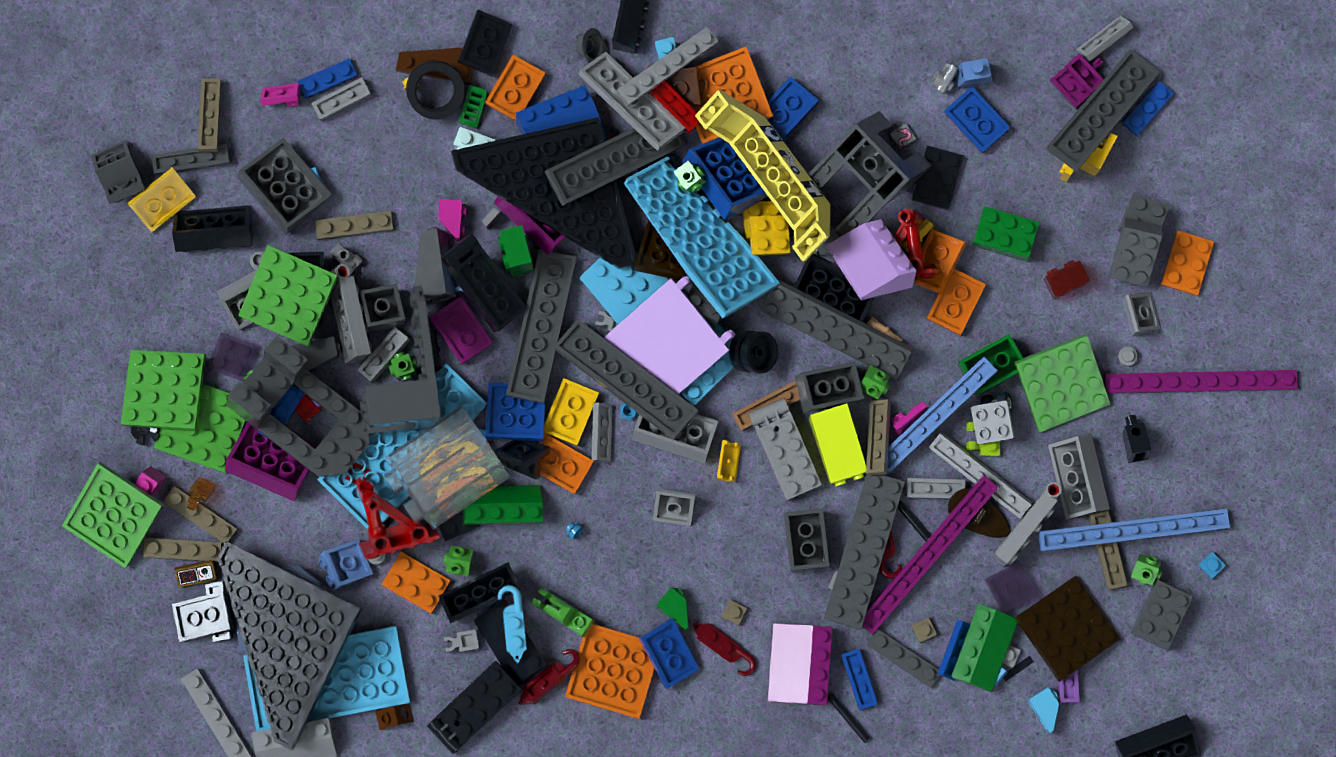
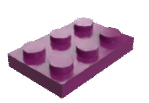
(461, 330)

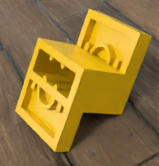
(1094, 162)
(766, 229)

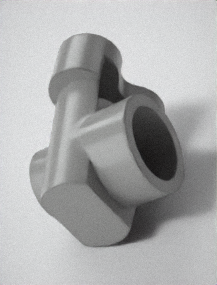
(943, 81)
(349, 259)

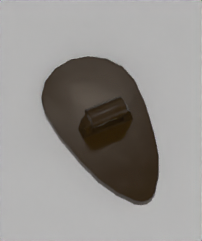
(987, 520)

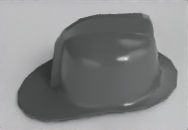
(590, 45)

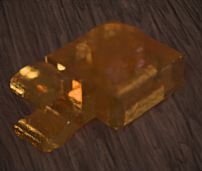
(199, 491)

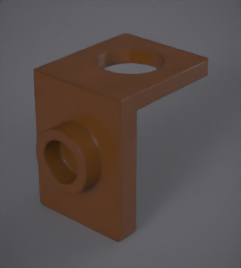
(392, 716)

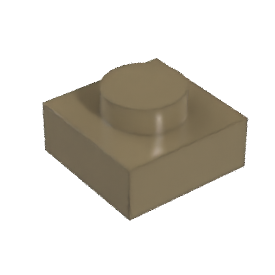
(734, 612)
(923, 630)

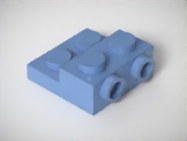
(345, 564)

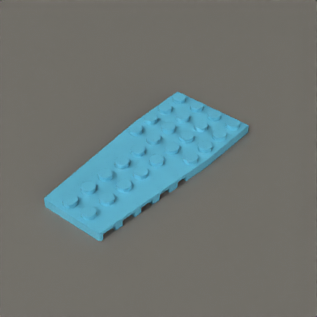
(700, 240)
(624, 291)
(451, 394)

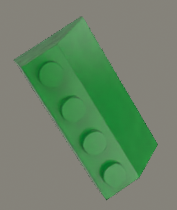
(506, 506)
(985, 648)

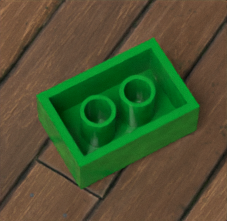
(1005, 233)
(514, 245)
(1001, 355)

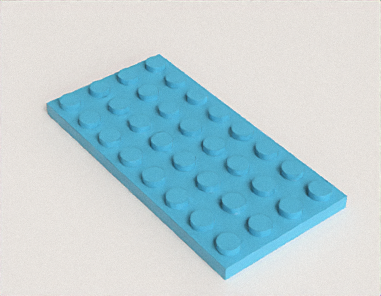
(363, 679)

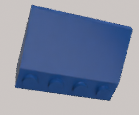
(558, 111)
(727, 178)

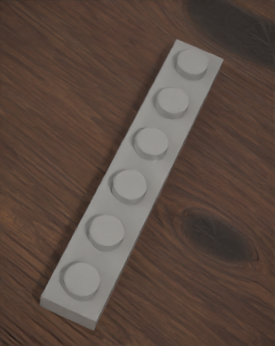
(667, 66)
(974, 469)
(214, 715)

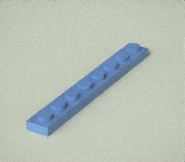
(939, 412)

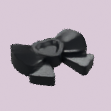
(139, 432)

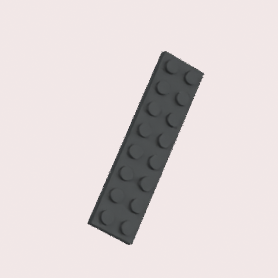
(1103, 110)
(605, 164)
(541, 327)
(836, 329)
(625, 379)
(864, 550)

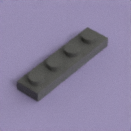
(190, 159)
(903, 658)

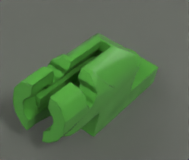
(564, 613)

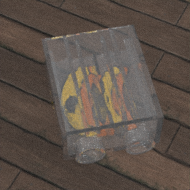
(444, 469)

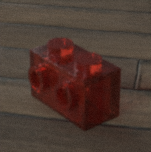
(1066, 279)

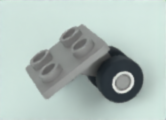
(993, 418)

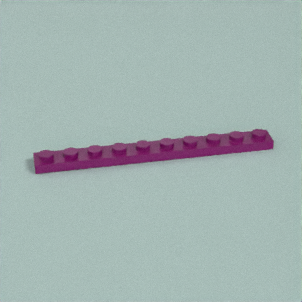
(1201, 381)
(928, 553)

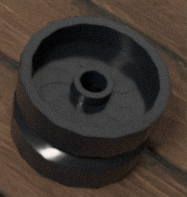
(753, 351)

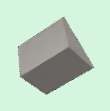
(1140, 313)
(673, 507)

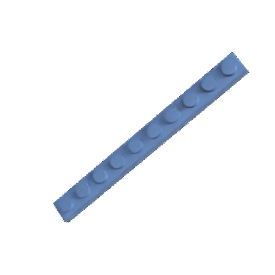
(1133, 530)

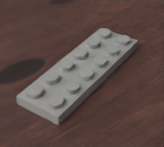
(644, 115)

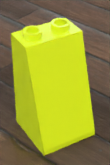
(838, 445)

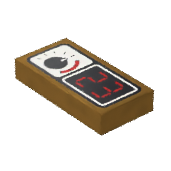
(195, 573)

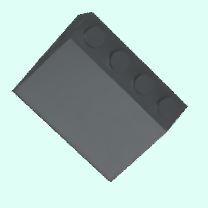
(284, 186)

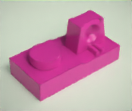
(283, 93)
(903, 422)

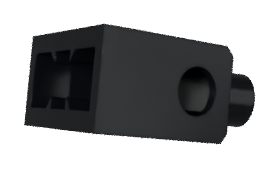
(1136, 446)

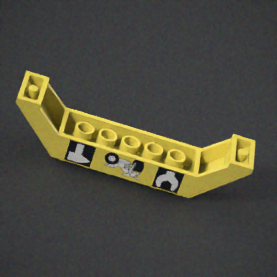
(772, 167)

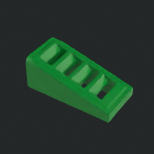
(484, 93)

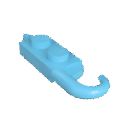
(514, 623)

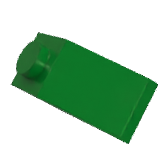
(675, 607)

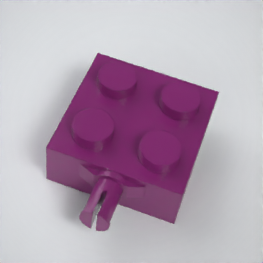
(1078, 80)

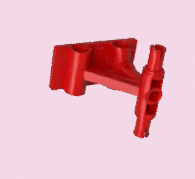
(909, 228)
(391, 538)

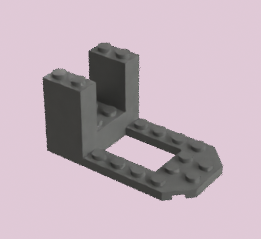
(874, 165)
(266, 387)
(410, 403)

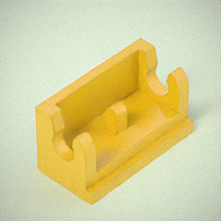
(728, 461)

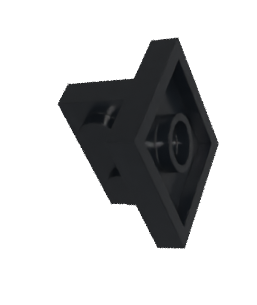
(523, 456)

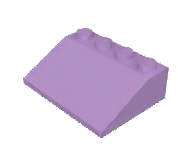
(872, 260)

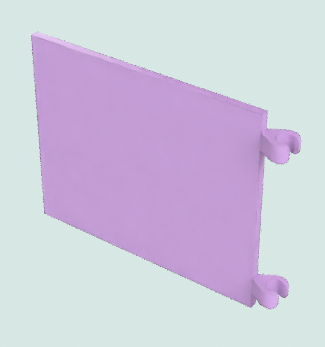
(670, 337)

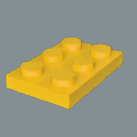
(161, 199)
(570, 412)

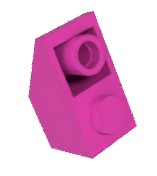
(451, 215)
(150, 480)

